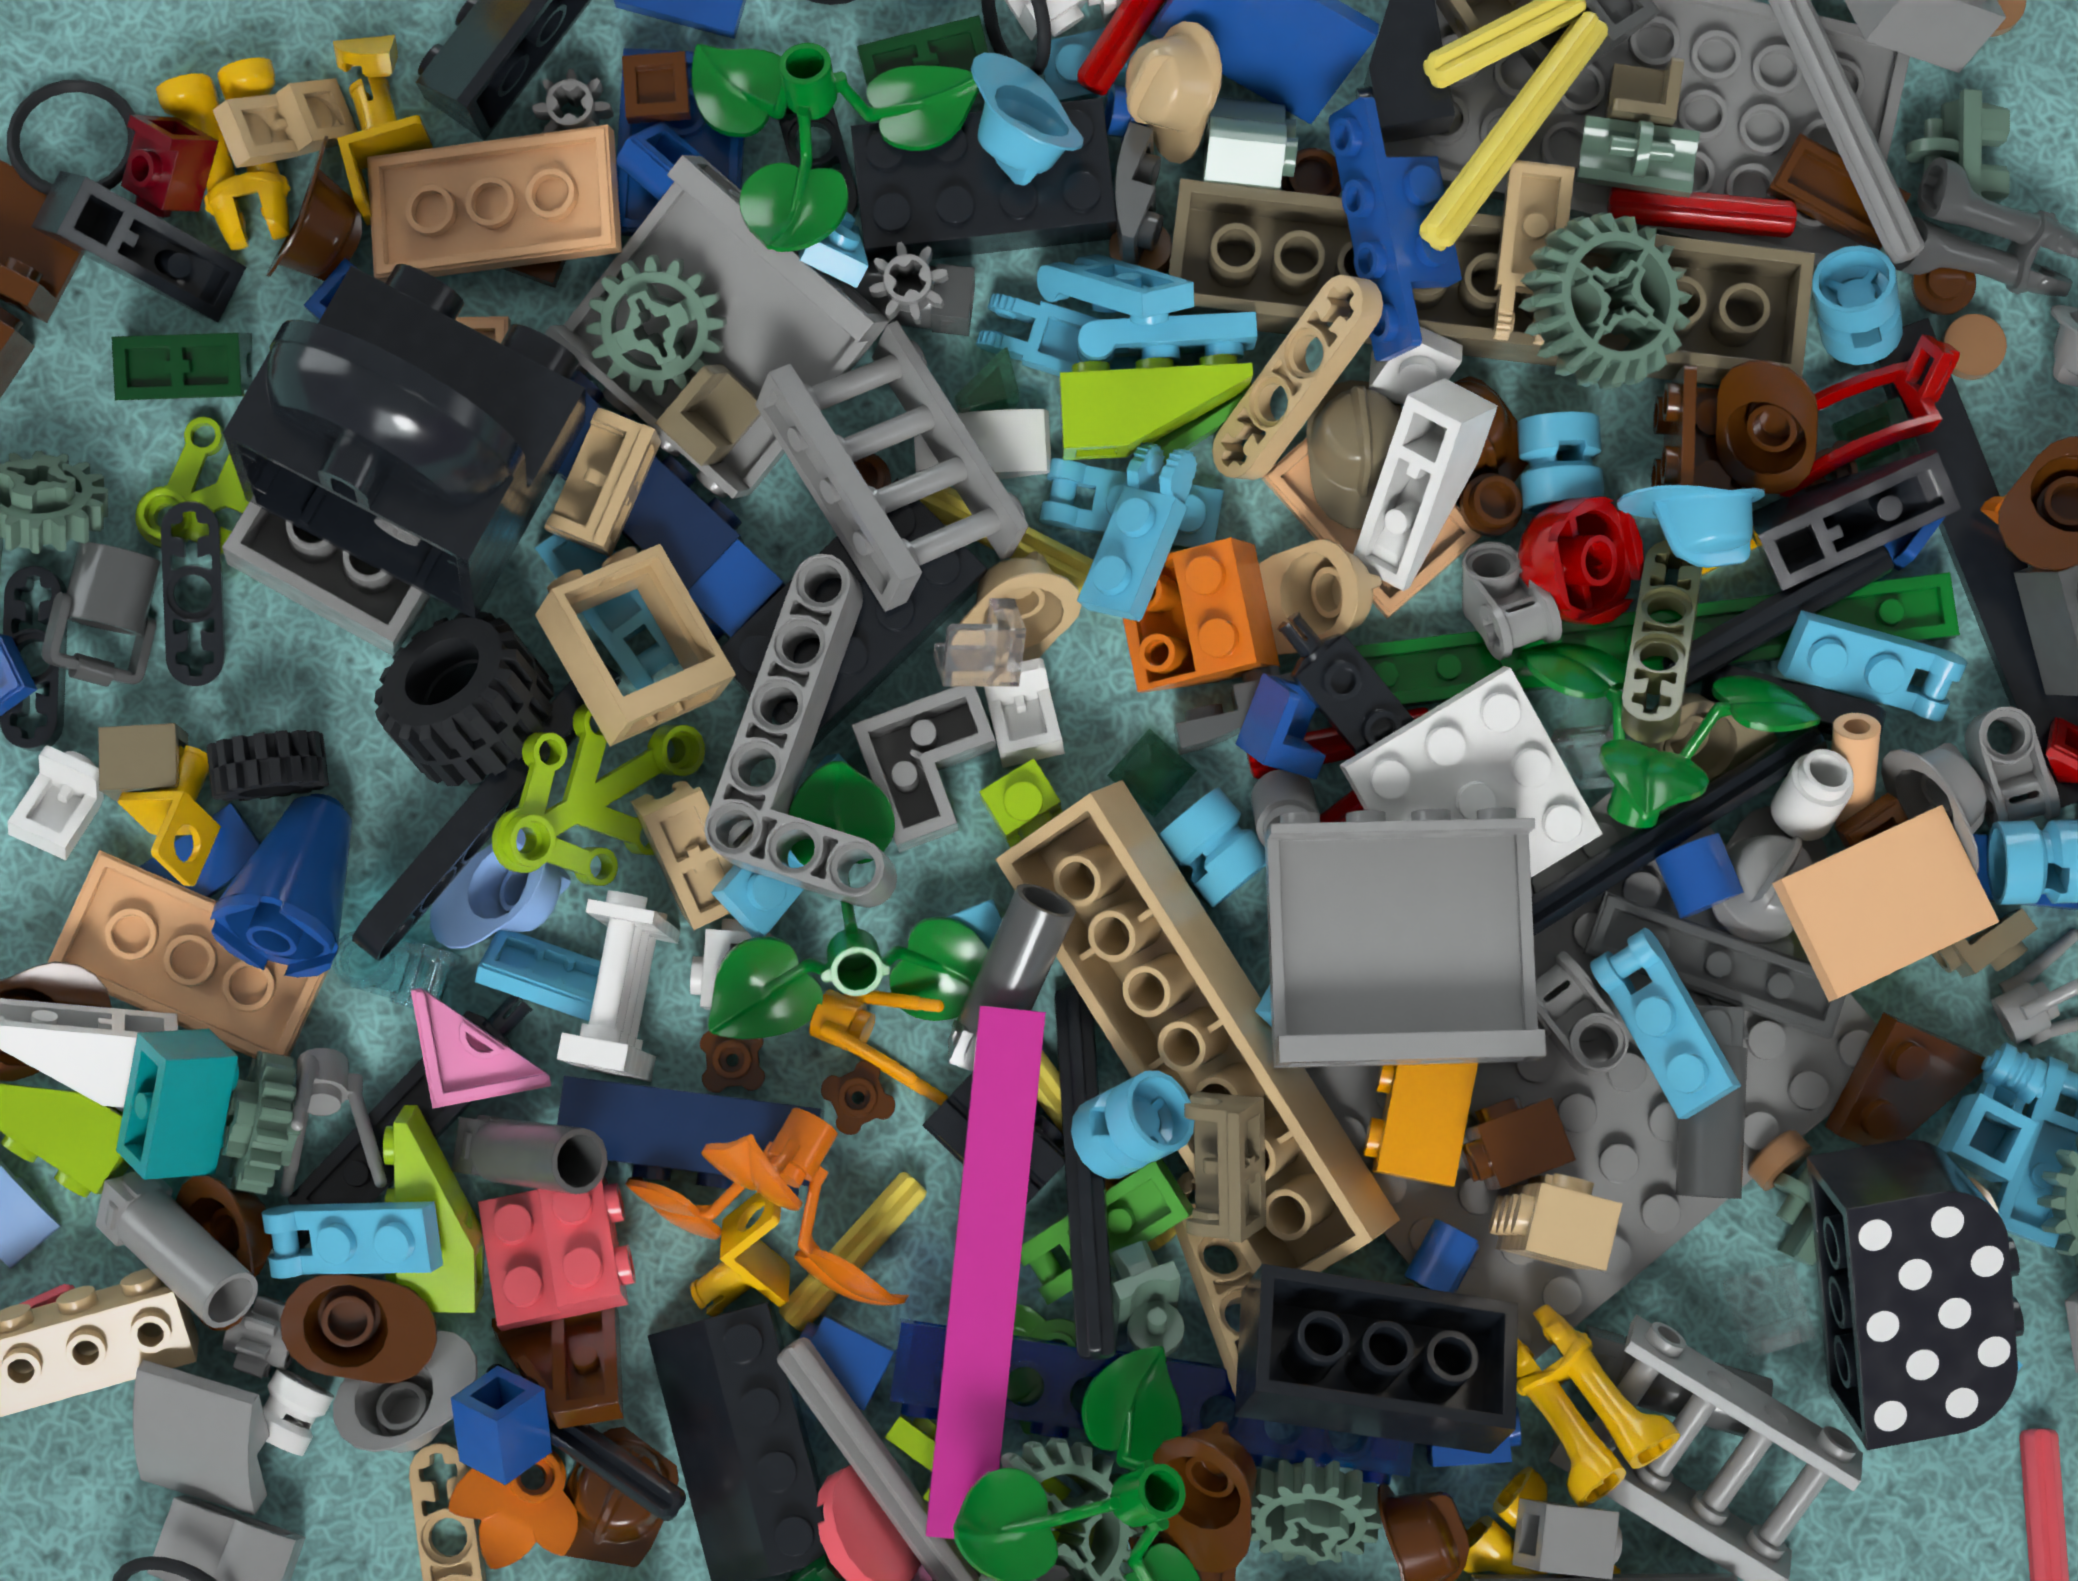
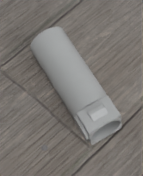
(176, 1248)

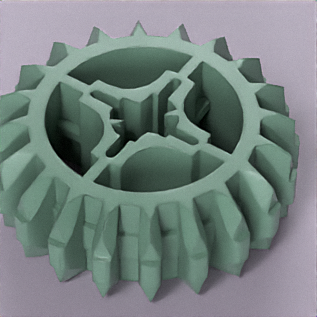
(1582, 304)
(1094, 1477)

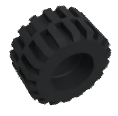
(463, 698)

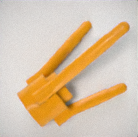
(848, 1025)

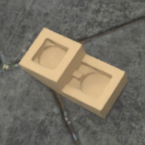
(284, 122)

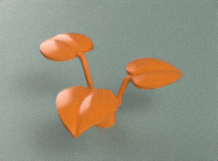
(784, 1162)

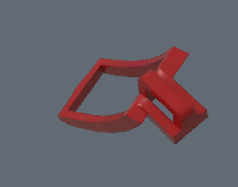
(1918, 399)

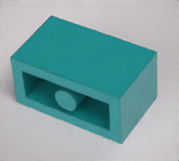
(177, 1103)

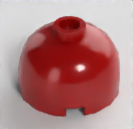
(1583, 557)

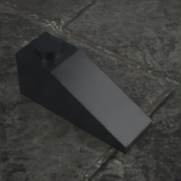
(1395, 77)
(138, 245)
(1850, 516)

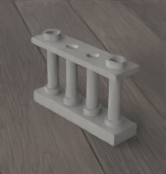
(860, 510)
(1702, 1516)

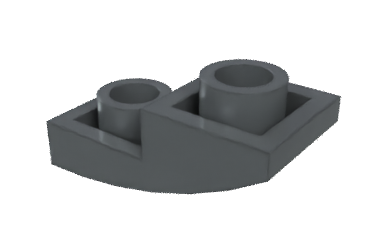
(1135, 194)
(1209, 723)

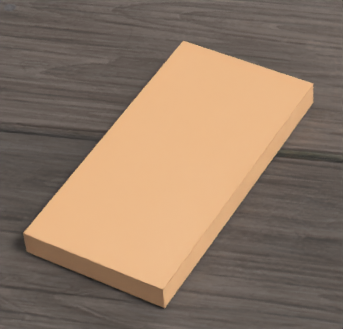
(496, 203)
(158, 953)

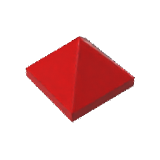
(2063, 750)

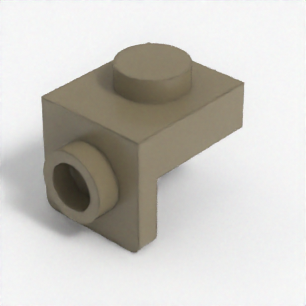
(1994, 946)

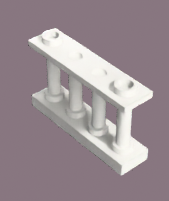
(610, 1038)

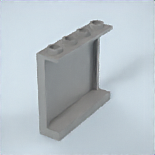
(772, 304)
(1401, 940)

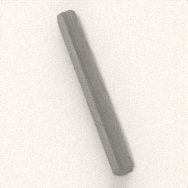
(1849, 129)
(871, 1460)

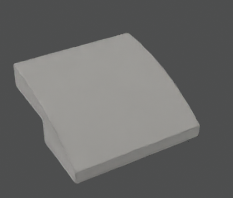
(199, 1437)

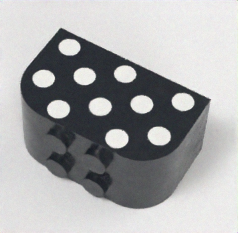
(1912, 1292)

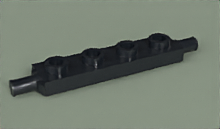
(1343, 686)
(345, 1172)

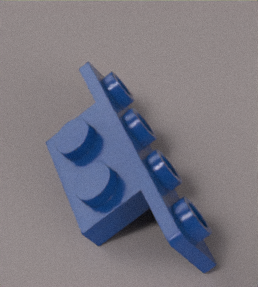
(1384, 211)

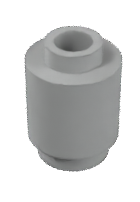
(1280, 794)

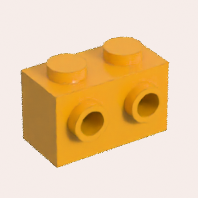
(1421, 1121)

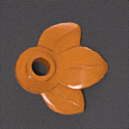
(515, 1516)

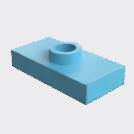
(540, 973)

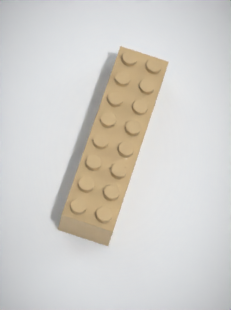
(1186, 1008)

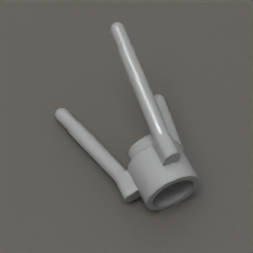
(2028, 1009)
(321, 1088)

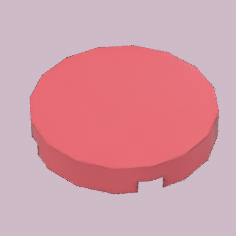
(859, 1533)

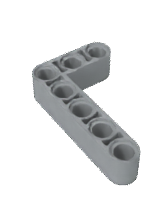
(790, 746)

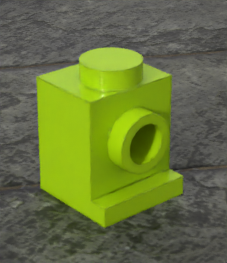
(1021, 802)

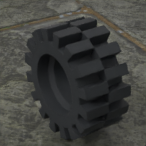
(267, 765)

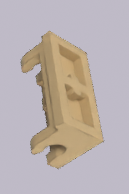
(604, 482)
(680, 846)

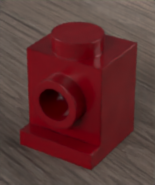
(168, 164)

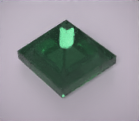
(1152, 772)

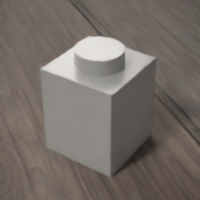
(1567, 1539)

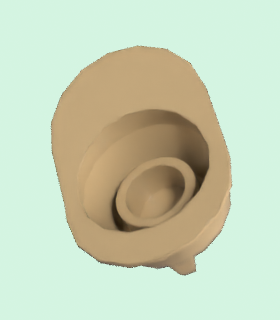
(1175, 87)
(1322, 584)
(1043, 599)

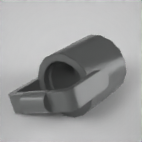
(108, 592)

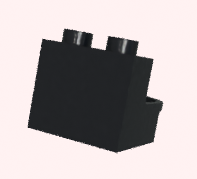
(408, 423)

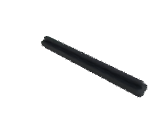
(1672, 828)
(1084, 1188)

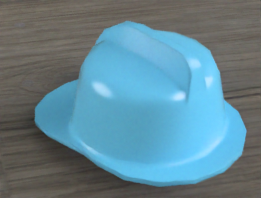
(1021, 118)
(1699, 522)

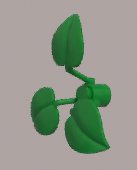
(802, 205)
(1644, 776)
(769, 993)
(1124, 1410)

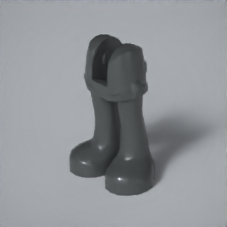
(1950, 199)

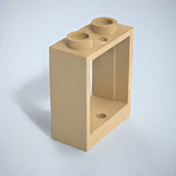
(653, 575)

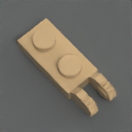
(1534, 206)

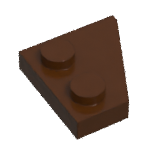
(1900, 1082)
(574, 1362)

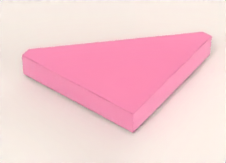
(465, 1060)

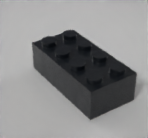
(967, 205)
(879, 638)
(1377, 1359)

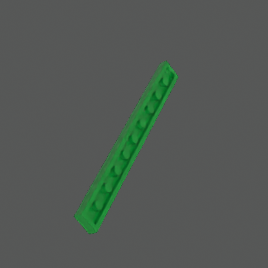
(1444, 665)

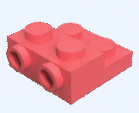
(555, 1254)

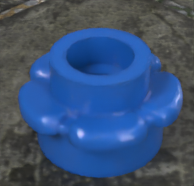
(1116, 112)

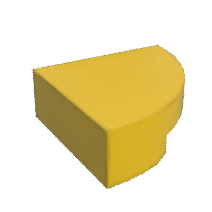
(373, 54)

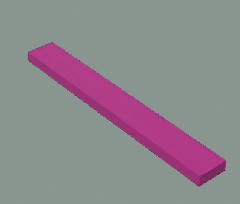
(985, 1258)

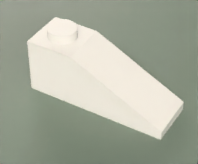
(1422, 478)
(79, 1043)

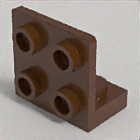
(31, 263)
(1689, 425)

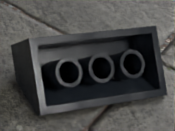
(493, 57)
(741, 1444)

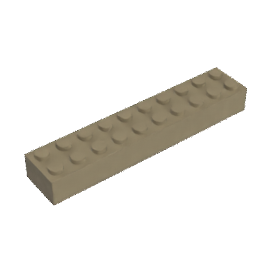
(1281, 247)

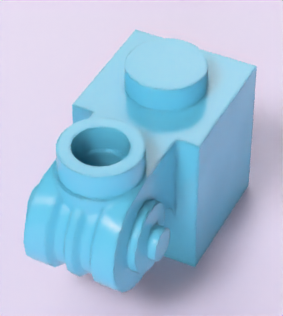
(1988, 1127)

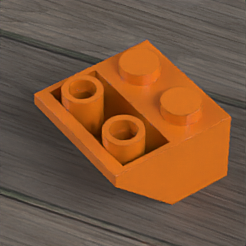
(1203, 619)

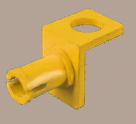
(379, 135)
(177, 813)
(745, 1260)

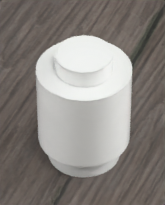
(1813, 794)

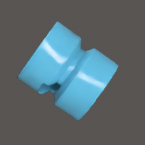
(1857, 305)
(1550, 481)
(1214, 847)
(2033, 862)
(1132, 1125)

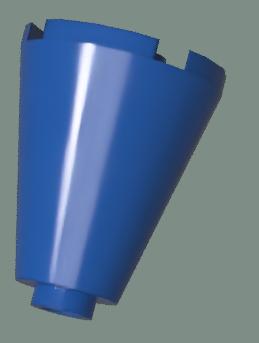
(290, 891)

